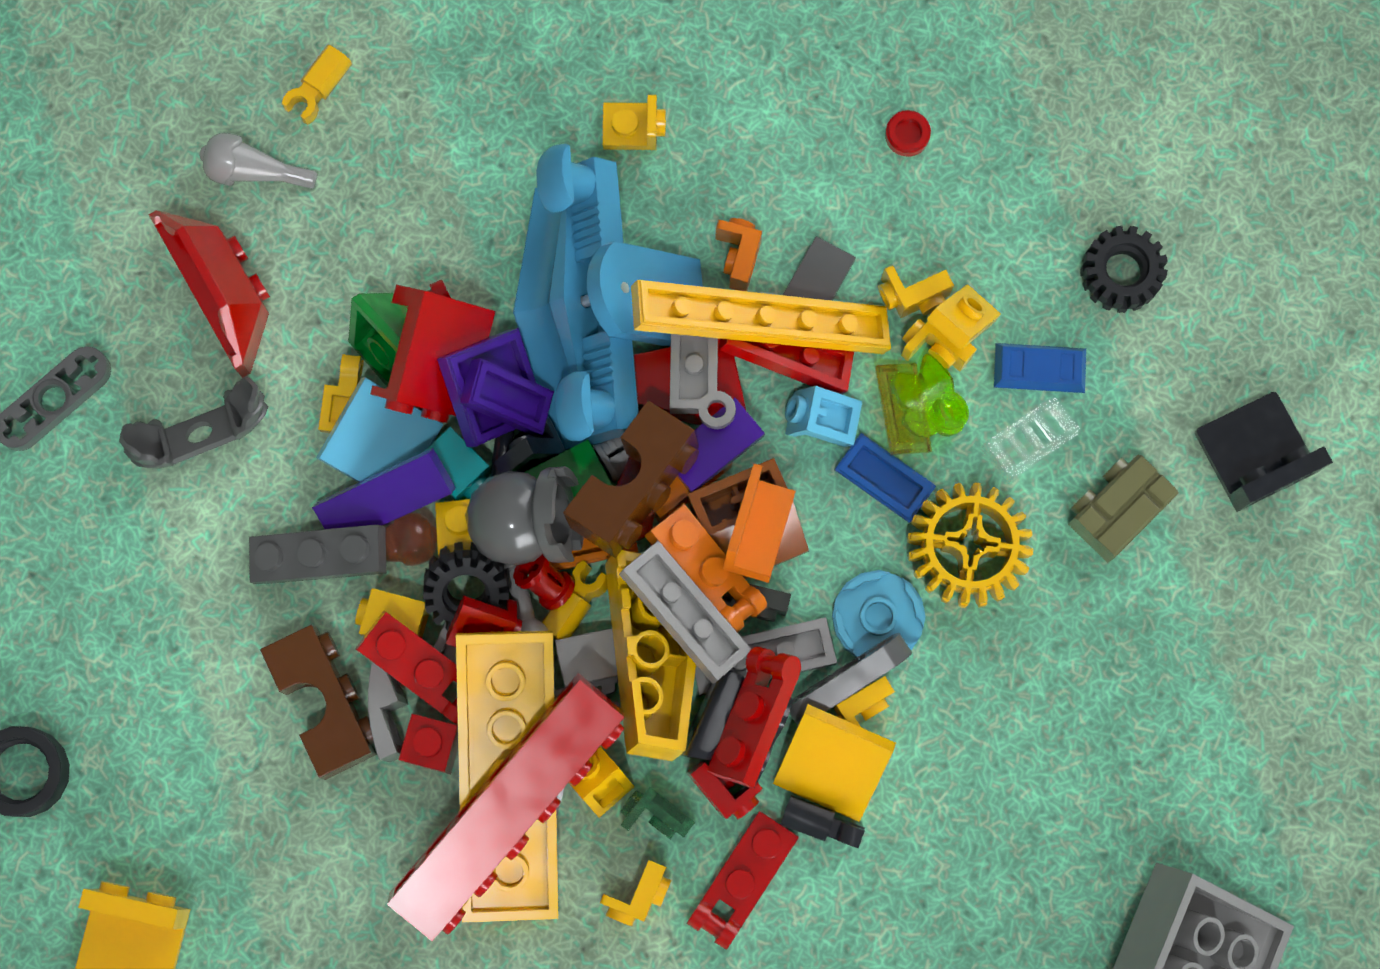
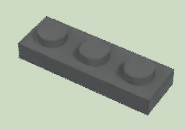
(317, 554)

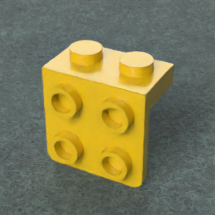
(130, 929)

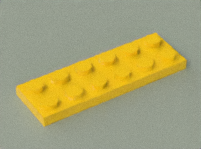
(501, 694)

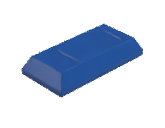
(1040, 368)
(885, 478)

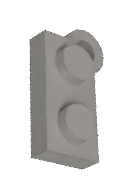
(695, 380)

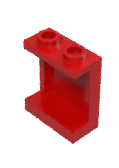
(430, 331)

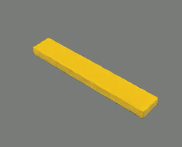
(759, 317)

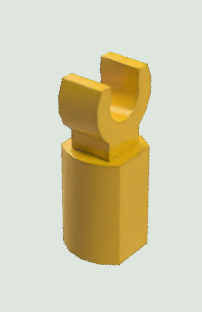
(318, 82)
(569, 616)

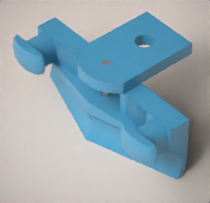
(578, 297)

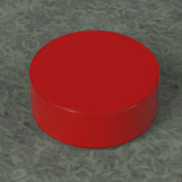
(907, 133)

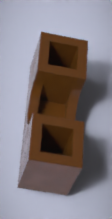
(614, 514)
(307, 661)

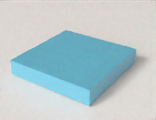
(373, 437)

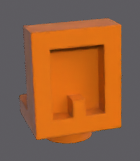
(739, 261)

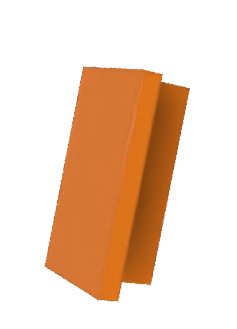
(758, 528)

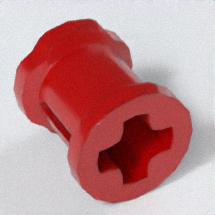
(544, 582)

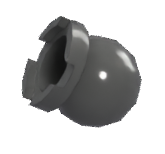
(522, 517)

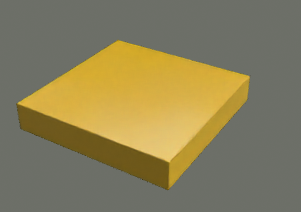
(834, 763)

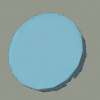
(864, 626)

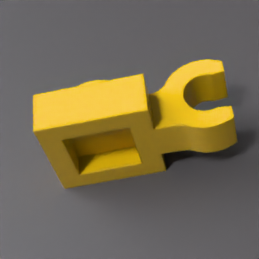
(336, 397)

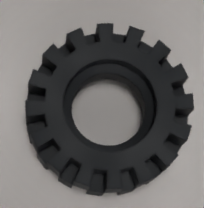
(1142, 251)
(460, 563)

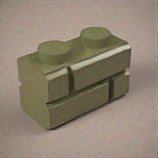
(1122, 507)

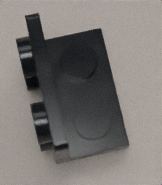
(1258, 451)

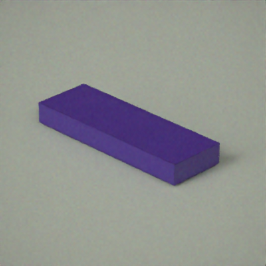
(387, 494)

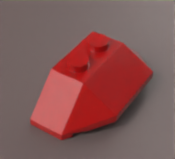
(218, 283)

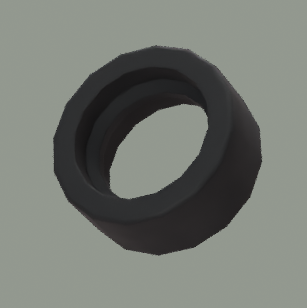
(57, 774)

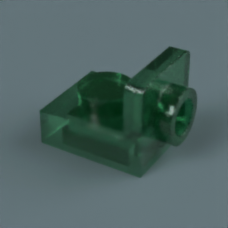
(665, 818)

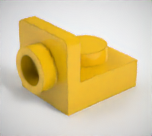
(633, 125)
(941, 347)
(866, 701)
(603, 784)

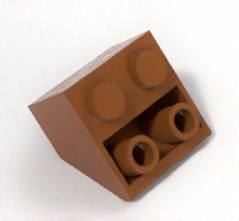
(720, 502)

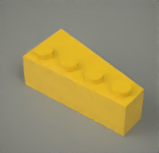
(651, 672)

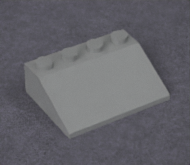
(1199, 926)

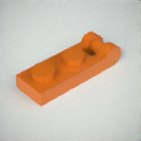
(703, 563)

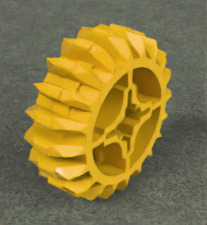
(992, 546)

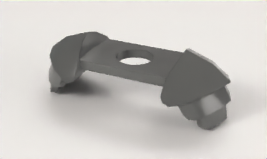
(160, 448)

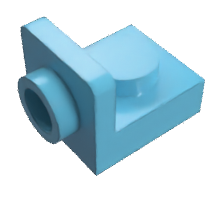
(823, 415)

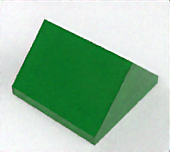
(376, 330)

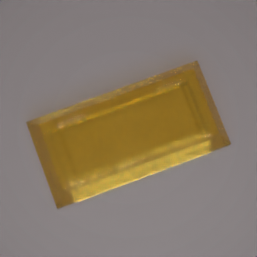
(898, 437)

